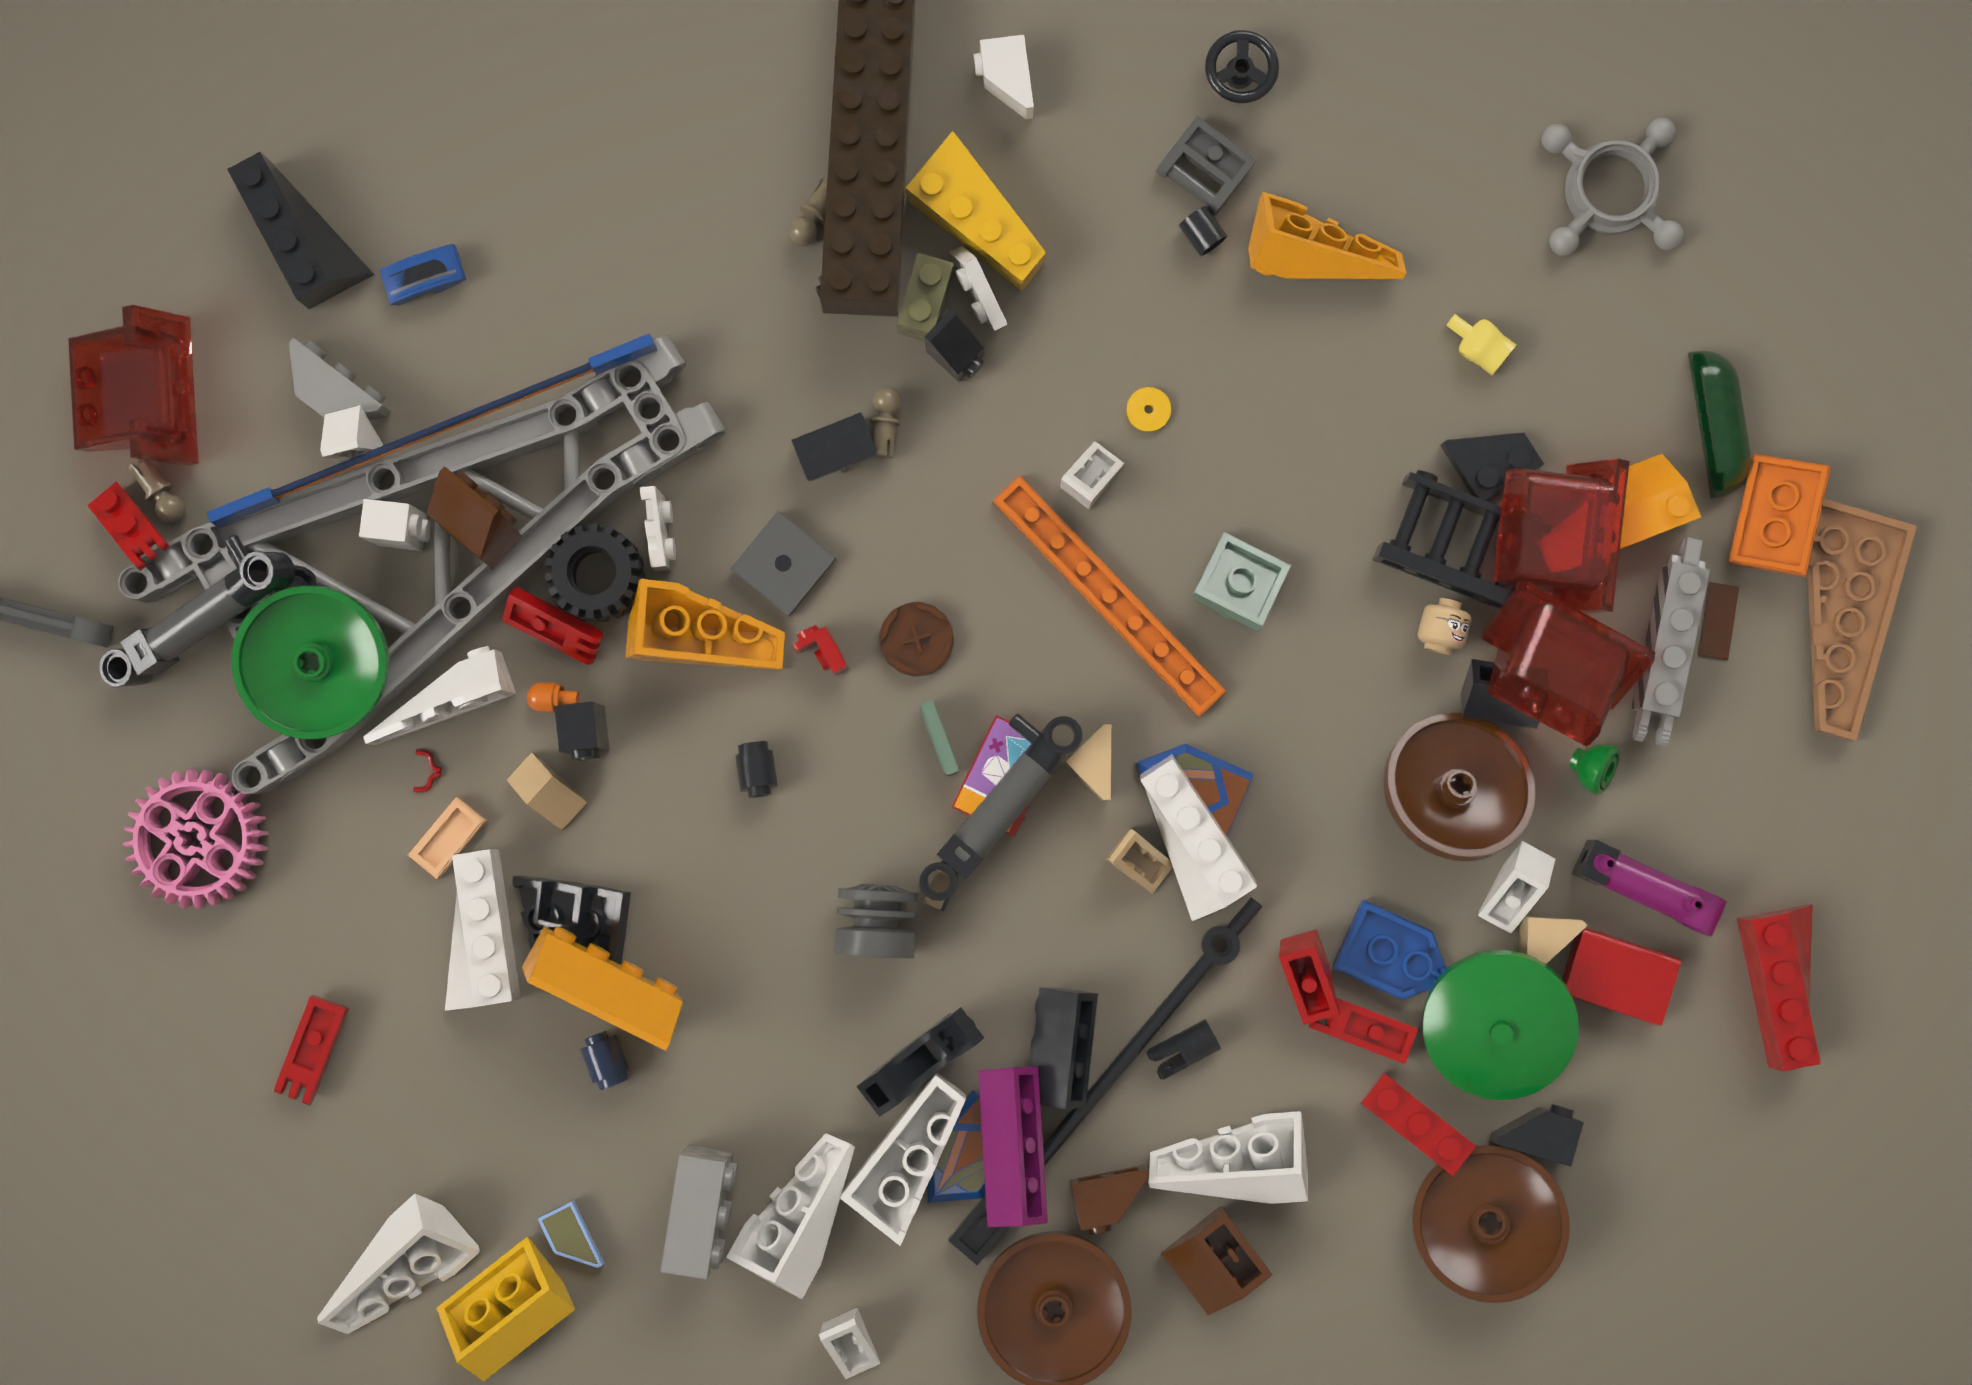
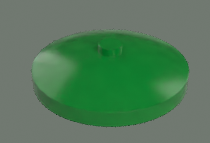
(310, 662)
(1500, 1024)

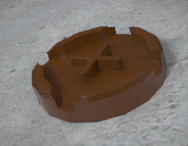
(916, 639)

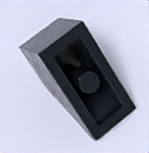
(954, 347)
(1543, 1133)

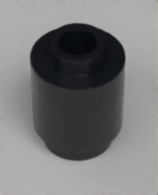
(756, 769)

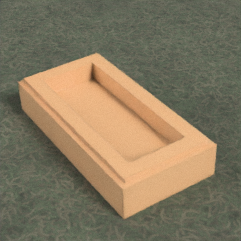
(447, 837)

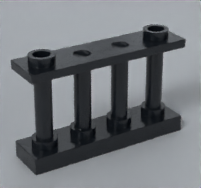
(1433, 565)

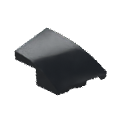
(587, 911)

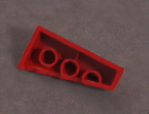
(1779, 974)

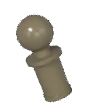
(804, 228)
(886, 403)
(167, 506)

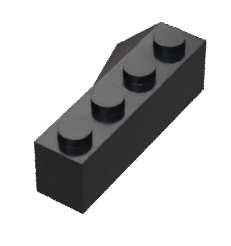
(301, 241)

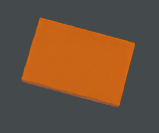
(1779, 515)

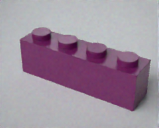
(1012, 1147)

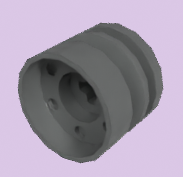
(876, 922)

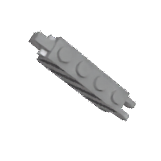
(1672, 636)

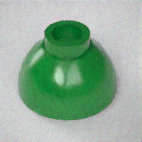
(1595, 766)

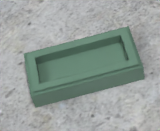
(939, 738)

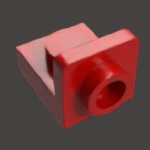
(828, 654)

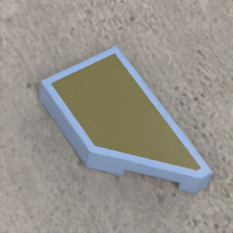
(569, 1235)

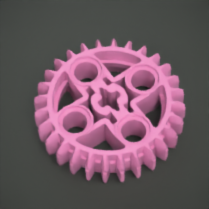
(178, 838)

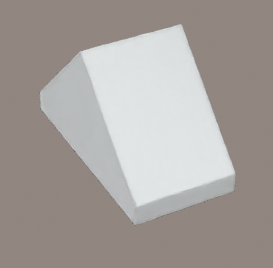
(348, 434)
(1091, 474)
(849, 1343)

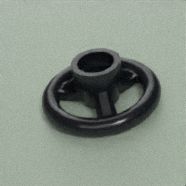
(1241, 80)

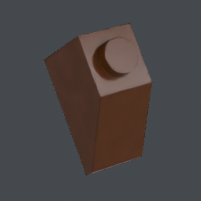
(1106, 1197)

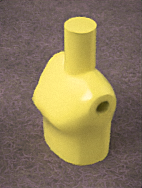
(1482, 343)

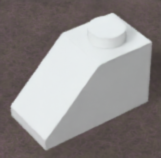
(1006, 72)
(1517, 887)

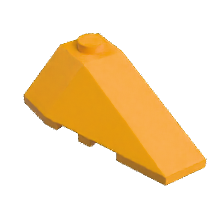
(1301, 247)
(1655, 501)
(686, 628)

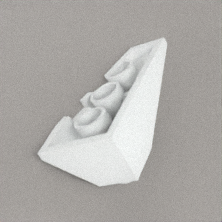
(793, 1230)
(406, 1253)

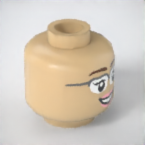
(1444, 627)

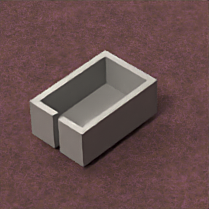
(699, 1212)

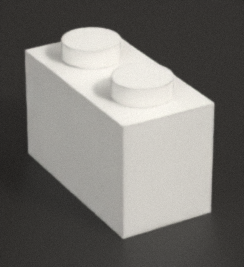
(394, 525)

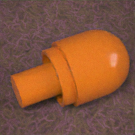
(546, 695)

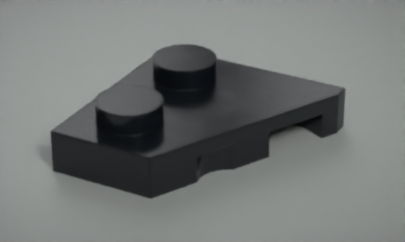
(1485, 459)

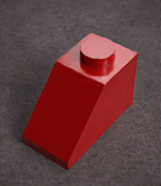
(1309, 976)

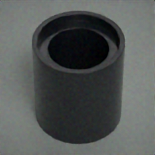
(1203, 231)

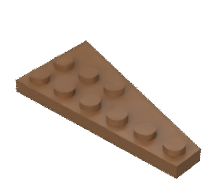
(1851, 601)

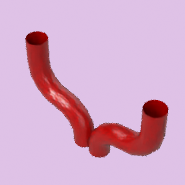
(435, 768)

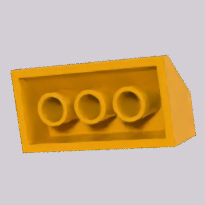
(603, 986)

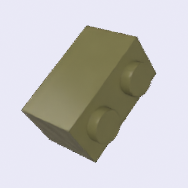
(925, 296)

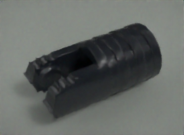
(1193, 1045)

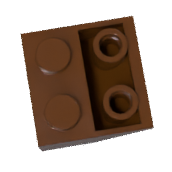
(472, 517)
(1216, 1262)

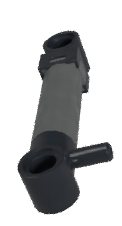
(158, 647)
(1003, 802)

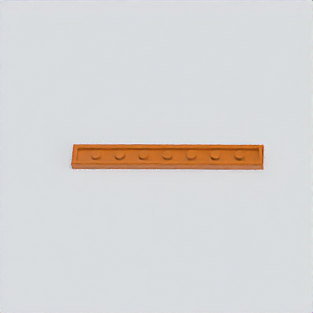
(1109, 596)

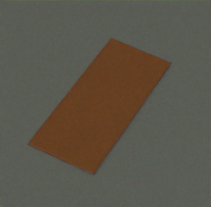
(1718, 621)

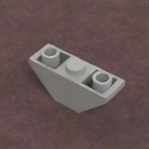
(327, 387)

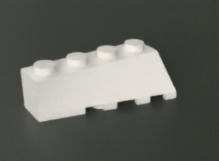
(1200, 852)
(482, 943)
(900, 1167)

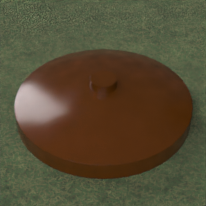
(1459, 787)
(1492, 1226)
(1054, 1310)

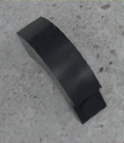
(920, 1061)

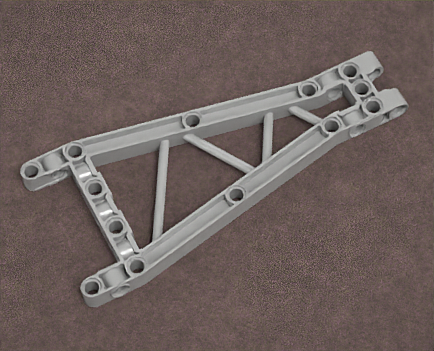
(418, 471)

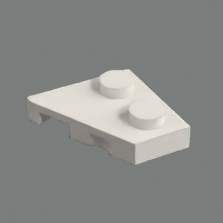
(973, 279)
(659, 514)

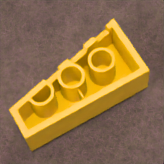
(973, 211)

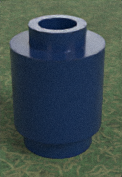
(605, 1060)

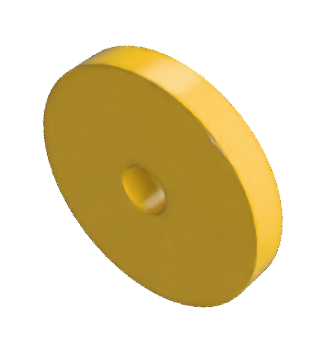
(1148, 397)

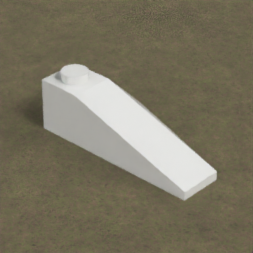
(459, 690)
(1246, 1163)

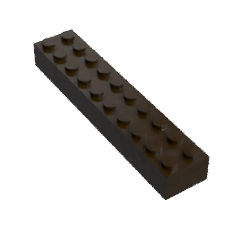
(868, 157)

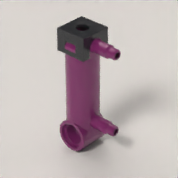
(1645, 885)

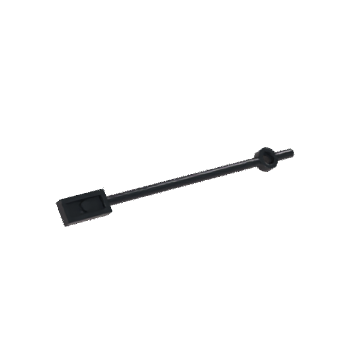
(973, 1234)

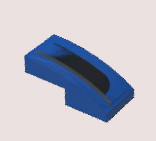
(422, 273)

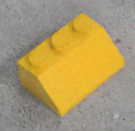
(504, 1310)

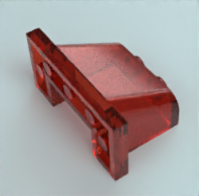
(136, 388)
(1564, 531)
(1561, 663)

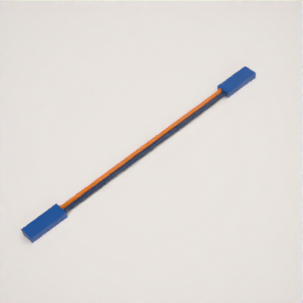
(269, 497)

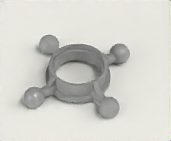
(1565, 239)

